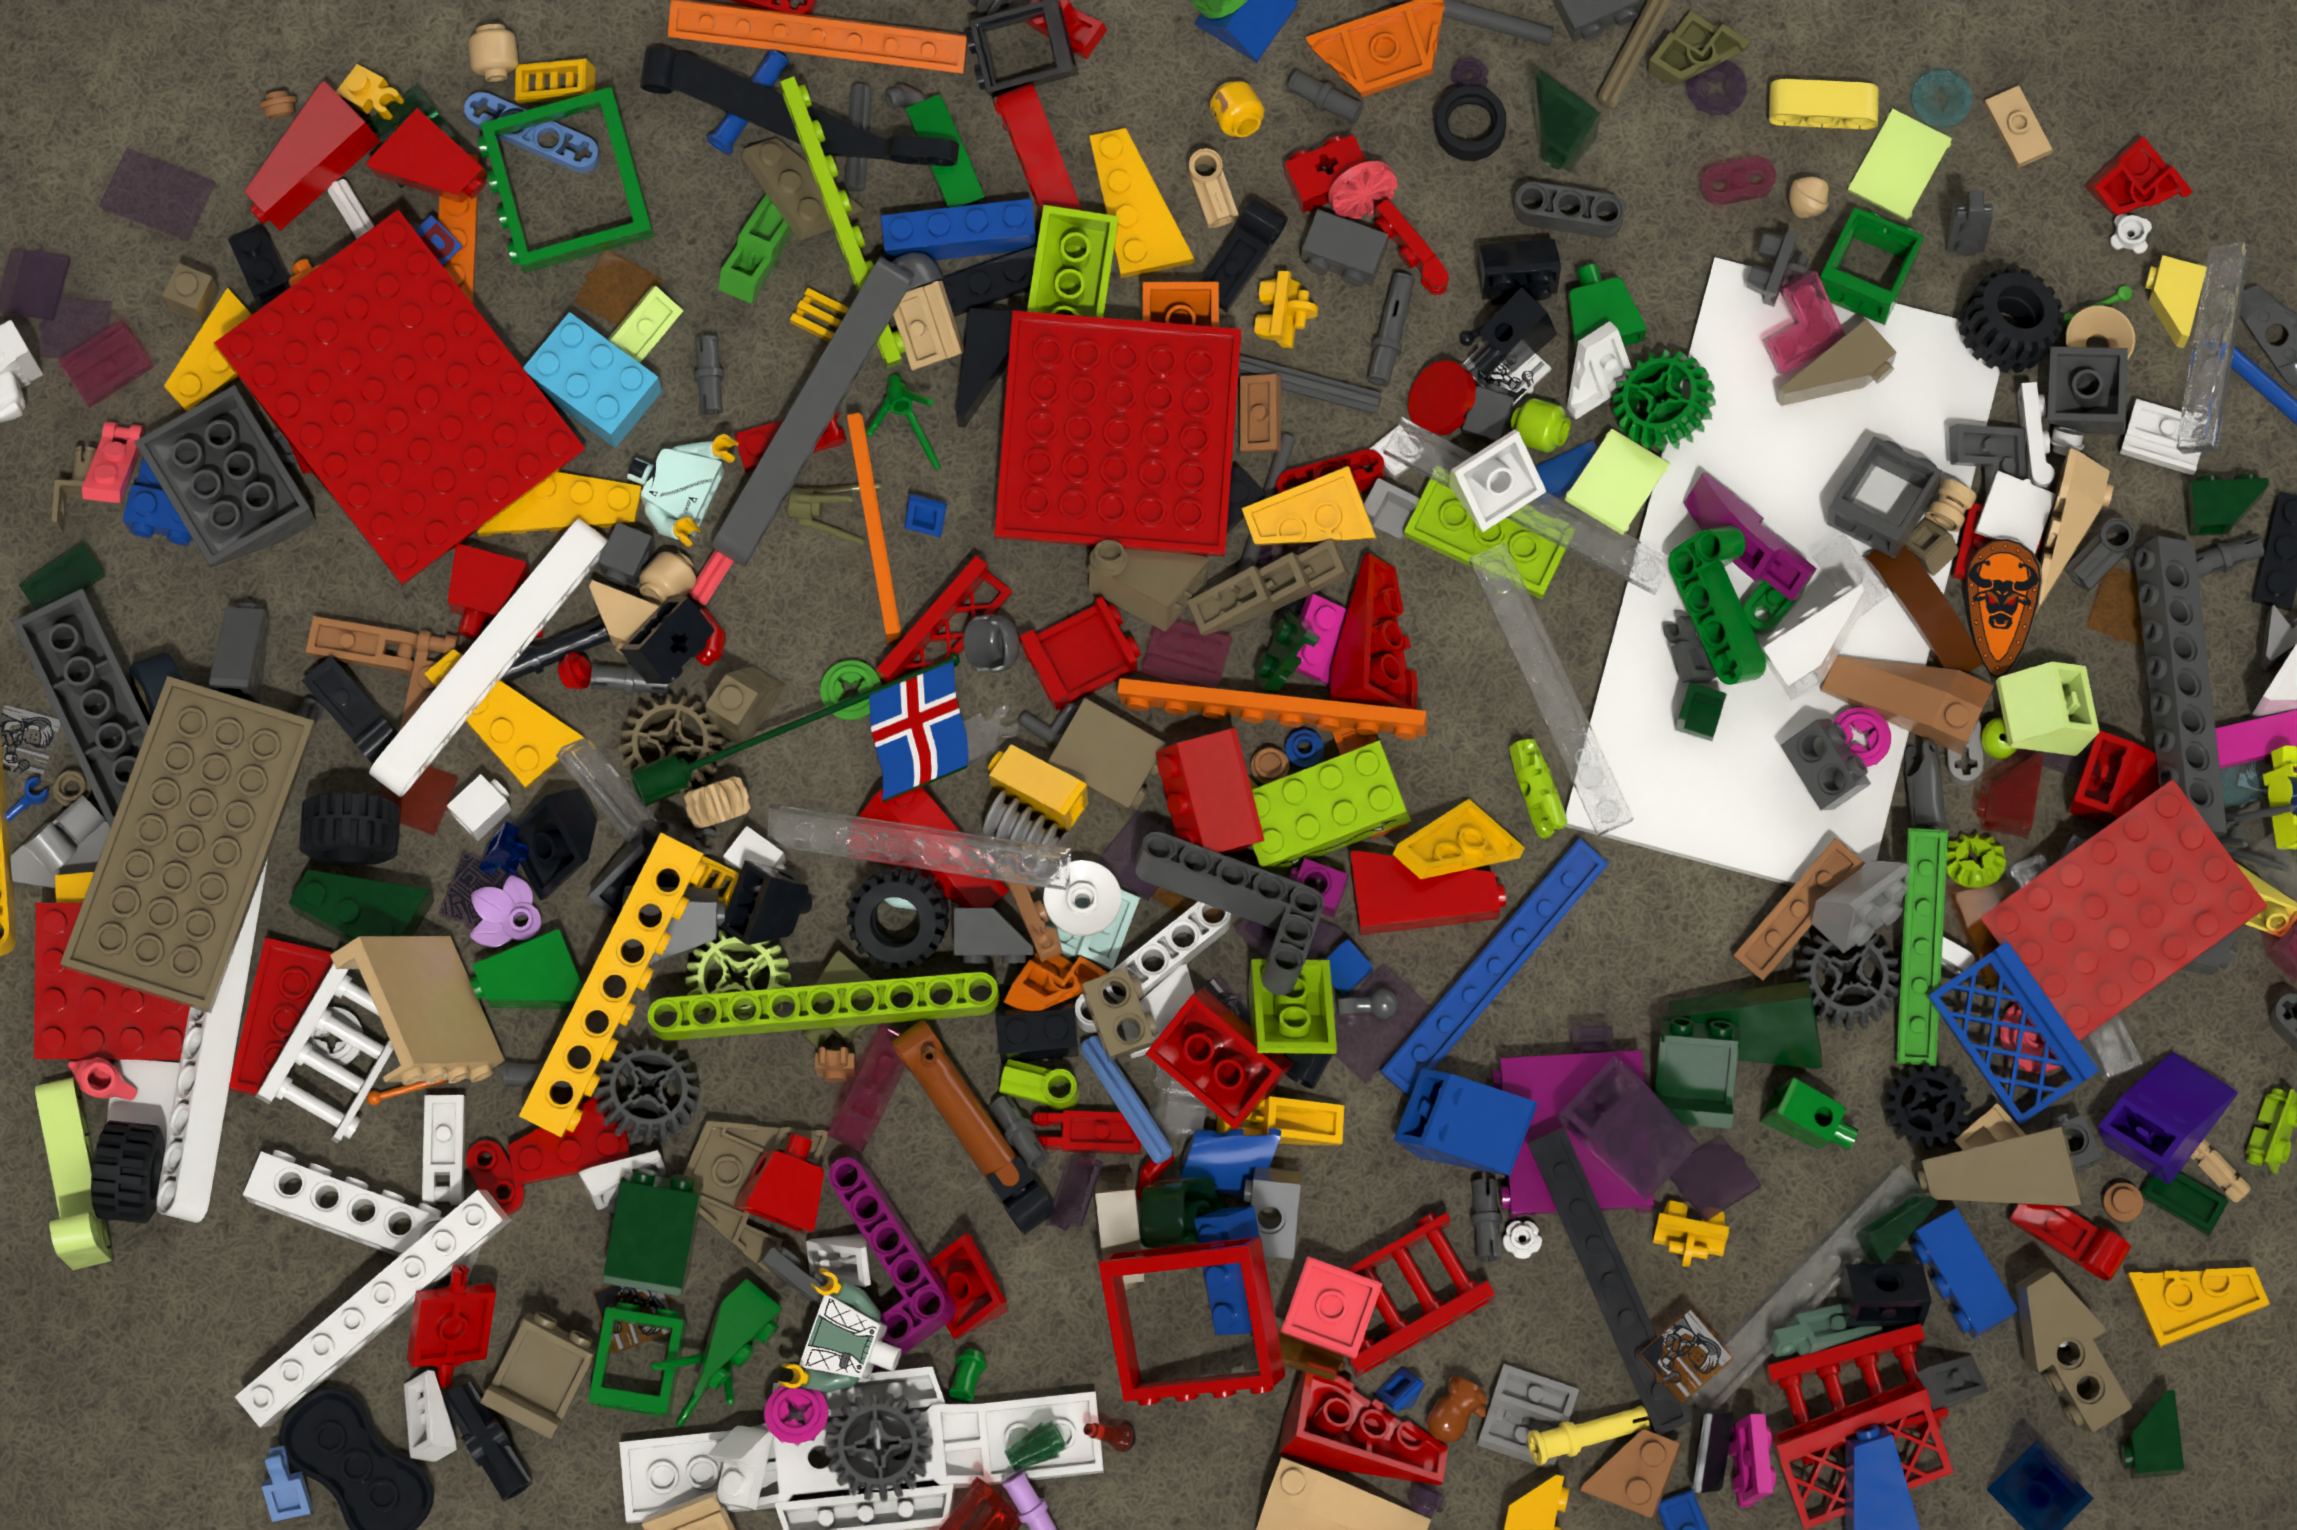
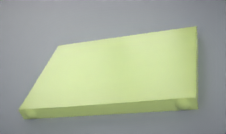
(1899, 164)
(1617, 481)

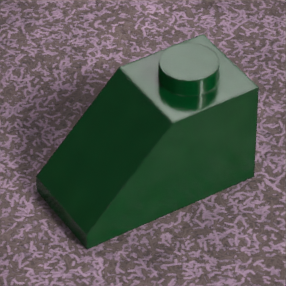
(2155, 1443)

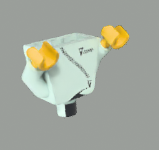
(682, 485)

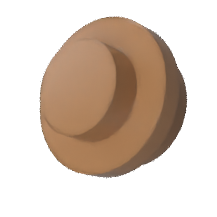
(278, 105)
(1269, 765)
(2123, 1202)

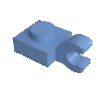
(284, 1492)

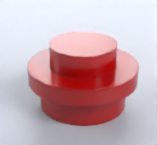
(575, 671)

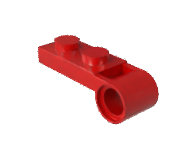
(2073, 1237)

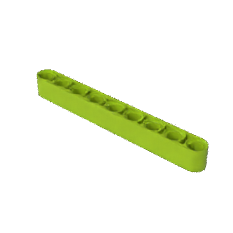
(805, 998)

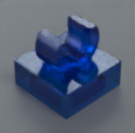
(504, 851)

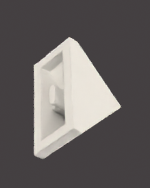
(843, 1256)

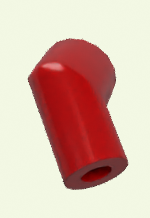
(715, 642)
(1150, 1173)

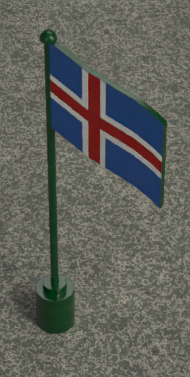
(912, 728)

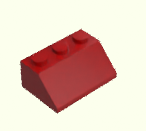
(1210, 792)
(1217, 1058)

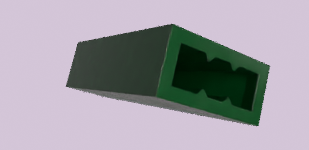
(1774, 1022)

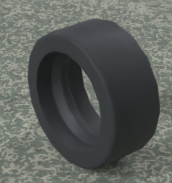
(1470, 150)

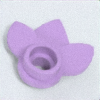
(500, 910)

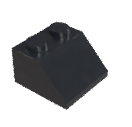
(1035, 1034)

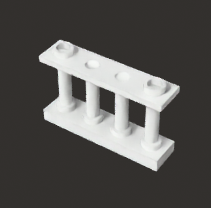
(299, 1051)

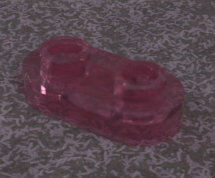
(1736, 177)

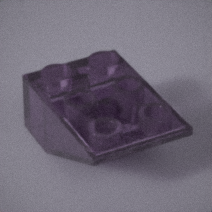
(1628, 1128)

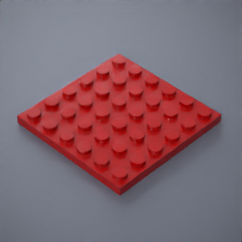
(1118, 433)

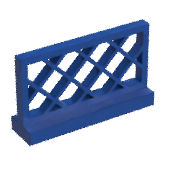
(2041, 1015)

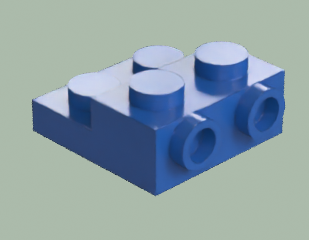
(151, 511)

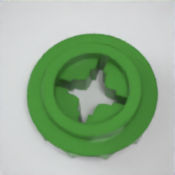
(850, 673)

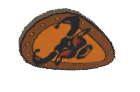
(2002, 601)

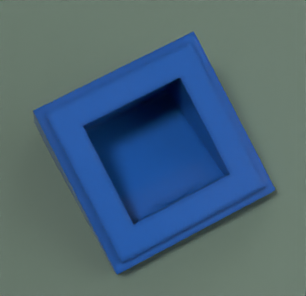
(1348, 967)

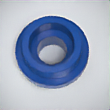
(1304, 760)

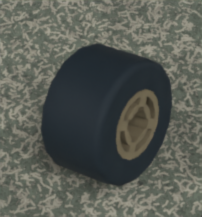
(149, 678)

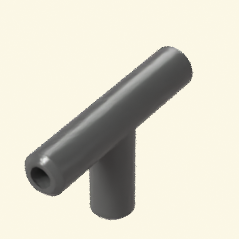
(1053, 733)

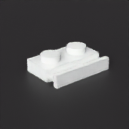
(2153, 438)

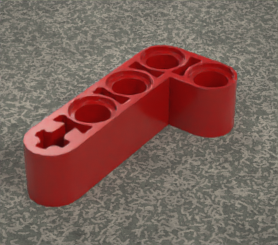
(1036, 148)

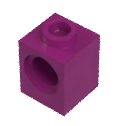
(1333, 879)

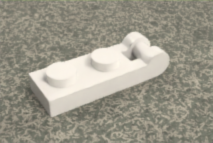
(2037, 442)
(443, 1148)

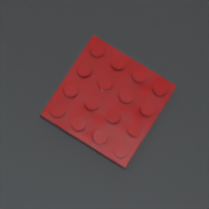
(93, 1017)

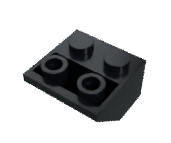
(1515, 265)

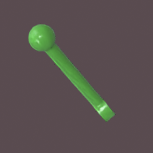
(2123, 294)

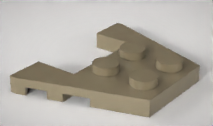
(724, 1163)

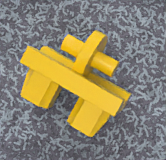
(1289, 309)
(1690, 1236)

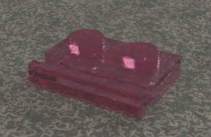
(105, 364)
(1187, 656)

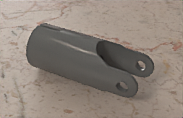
(1925, 787)

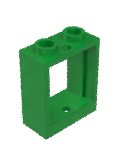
(1856, 293)
(633, 1401)

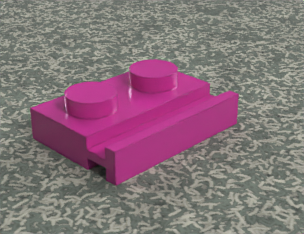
(1327, 621)

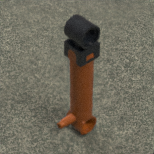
(973, 1127)

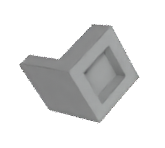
(1390, 508)

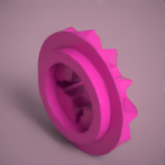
(1866, 721)
(777, 1413)

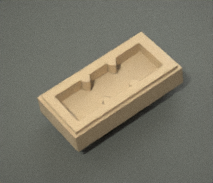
(2018, 127)

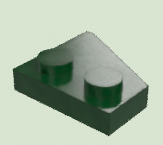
(1281, 658)

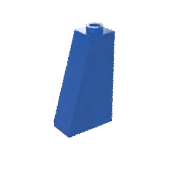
(1876, 1483)

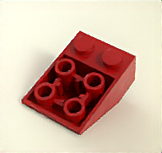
(2114, 779)

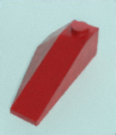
(921, 810)
(1347, 1432)

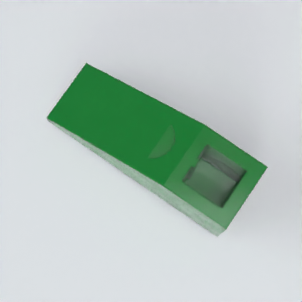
(738, 1326)

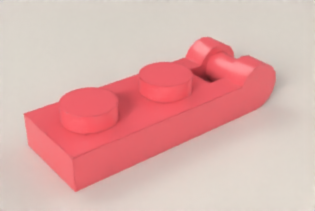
(112, 463)

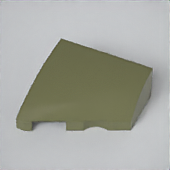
(1694, 49)

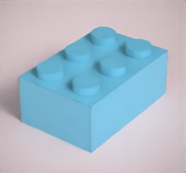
(593, 380)

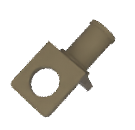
(70, 487)

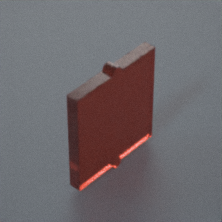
(425, 801)

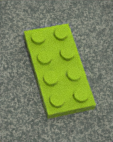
(1448, 529)

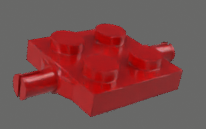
(451, 1325)

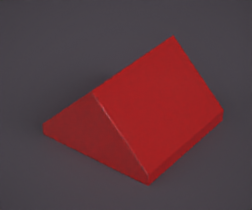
(970, 1286)

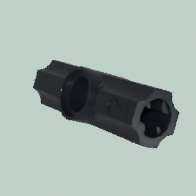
(487, 1441)

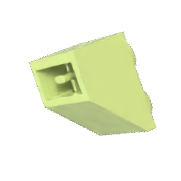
(2048, 708)

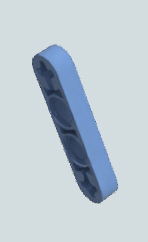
(530, 136)

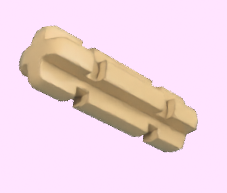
(2221, 1172)

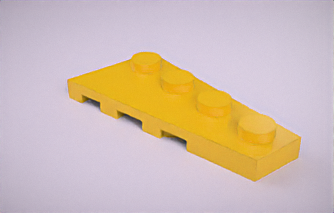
(1146, 230)
(564, 500)
(513, 727)

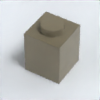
(190, 293)

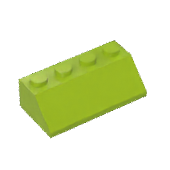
(1073, 262)

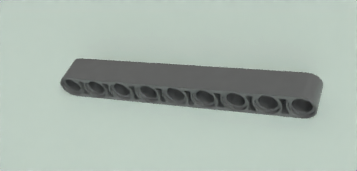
(812, 411)

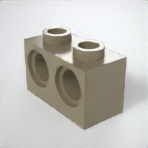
(1109, 1016)

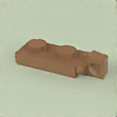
(1034, 917)

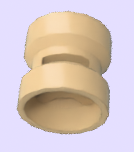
(1951, 505)

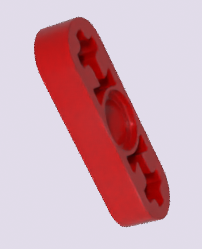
(1354, 460)

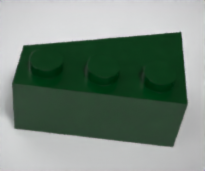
(359, 905)

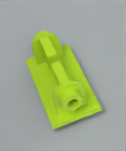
(2274, 1145)

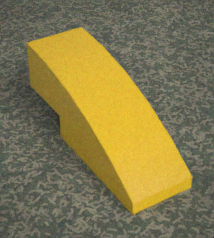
(1298, 1120)

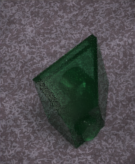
(1563, 123)

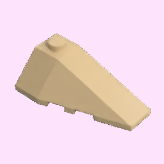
(2078, 500)
(1314, 1501)

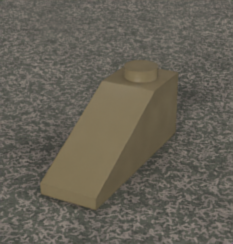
(1844, 367)

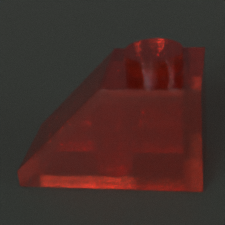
(2012, 800)

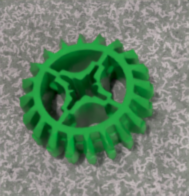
(1673, 417)

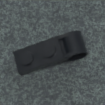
(1245, 250)
(259, 265)
(350, 708)

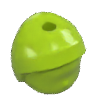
(1991, 742)

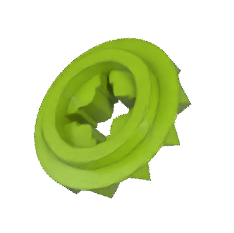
(1968, 872)

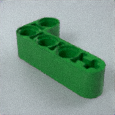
(1714, 605)

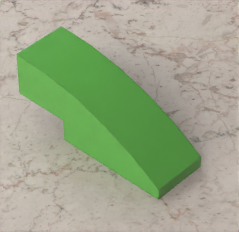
(755, 252)

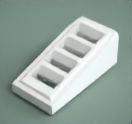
(604, 1180)
(427, 1419)

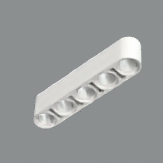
(1165, 949)

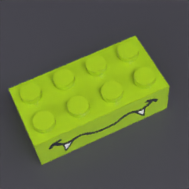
(1327, 807)

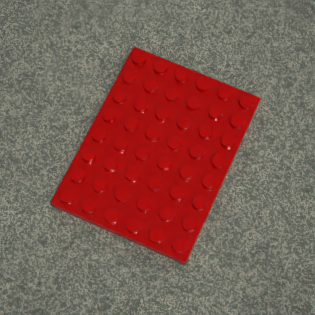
(399, 397)

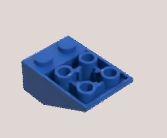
(1464, 1123)

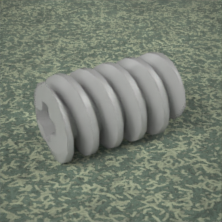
(1018, 826)

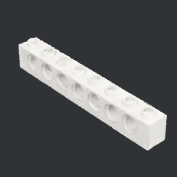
(372, 1308)

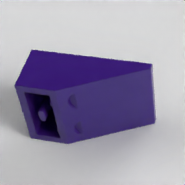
(2166, 1116)

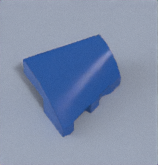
(1228, 1157)

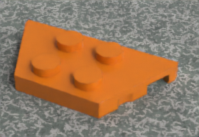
(1383, 47)

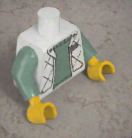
(842, 1340)

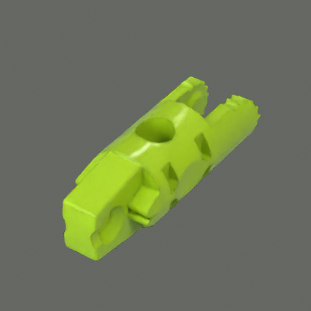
(1537, 788)

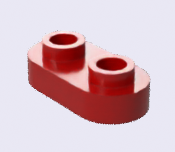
(495, 1175)

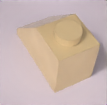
(620, 612)

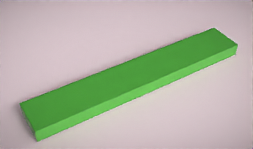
(1922, 946)

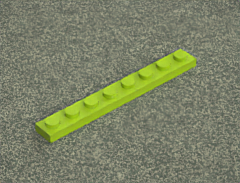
(836, 204)

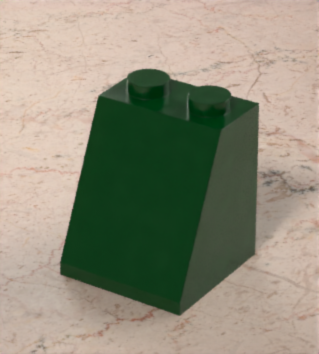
(653, 1232)

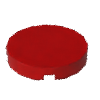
(1442, 397)

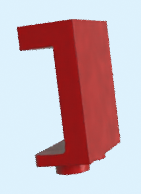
(1081, 654)

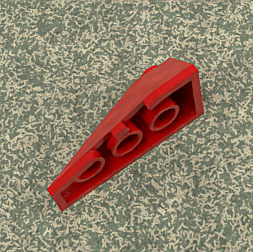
(1371, 648)

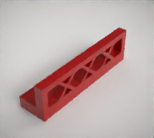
(938, 616)

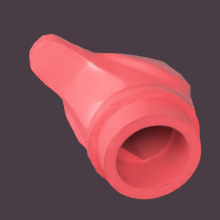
(101, 1079)

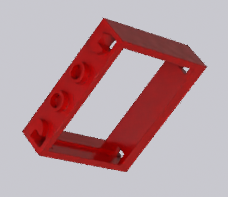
(1243, 1251)

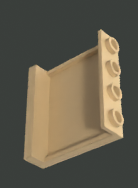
(424, 1007)

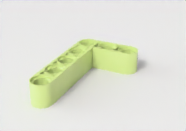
(78, 1234)

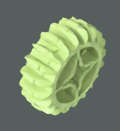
(751, 967)

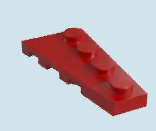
(280, 995)

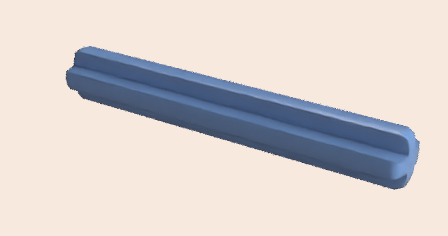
(1127, 1101)

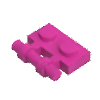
(1751, 1460)

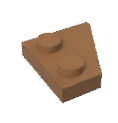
(1636, 1474)

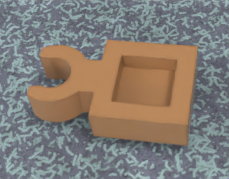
(835, 1065)

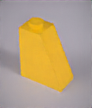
(1039, 786)

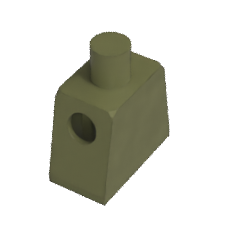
(839, 970)

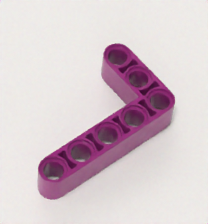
(895, 1261)

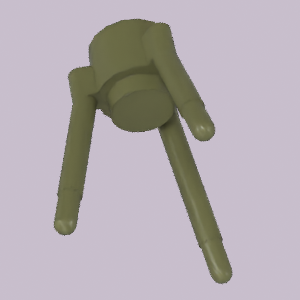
(809, 501)

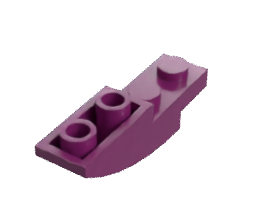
(1764, 553)

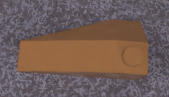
(1918, 698)

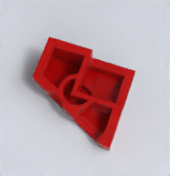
(2136, 180)

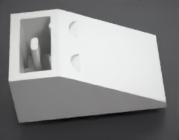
(1808, 651)

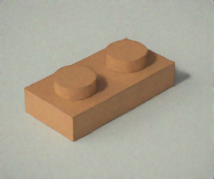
(1260, 413)

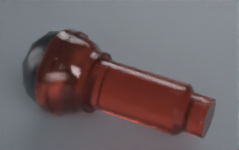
(1119, 1437)

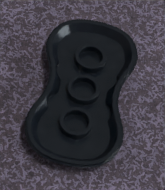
(336, 1445)

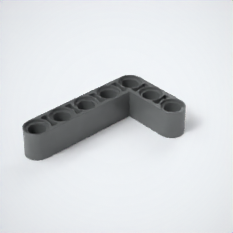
(1242, 891)

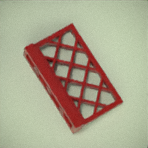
(1842, 1423)

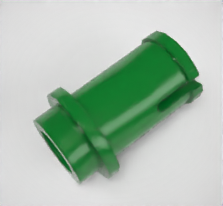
(970, 1366)

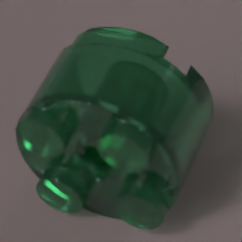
(1171, 1210)

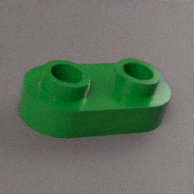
(1770, 601)

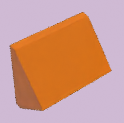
(1181, 303)

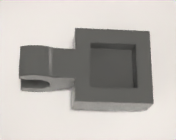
(1689, 653)

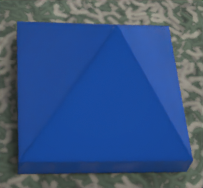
(925, 515)
(1401, 1390)

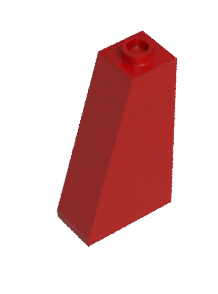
(309, 157)
(1397, 900)

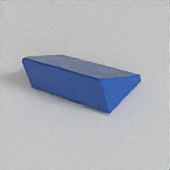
(1563, 471)

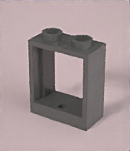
(1869, 527)

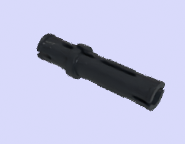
(554, 650)

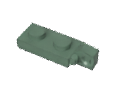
(1818, 1331)

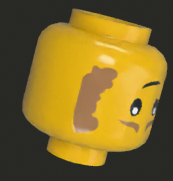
(1237, 109)

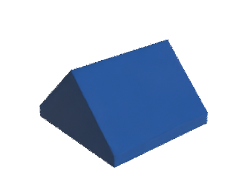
(1250, 26)

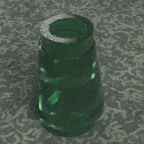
(1036, 1446)

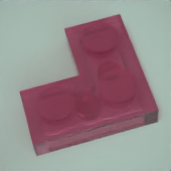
(1813, 328)

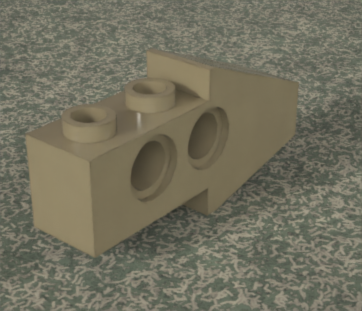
(2055, 1316)

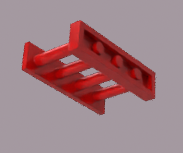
(1435, 1313)
(1865, 1356)

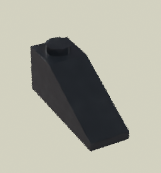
(984, 359)

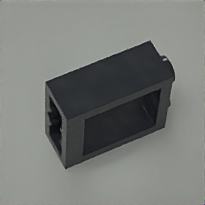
(1059, 36)

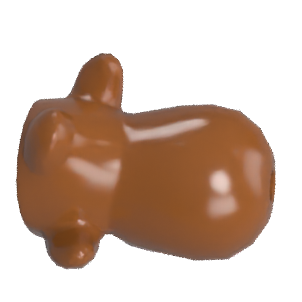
(1452, 1412)

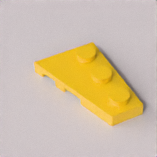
(202, 369)
(1312, 513)
(1457, 842)
(2195, 1301)

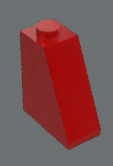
(428, 161)

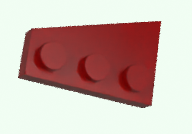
(548, 1156)

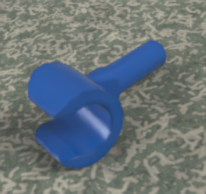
(28, 799)

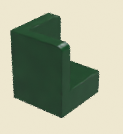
(1700, 711)

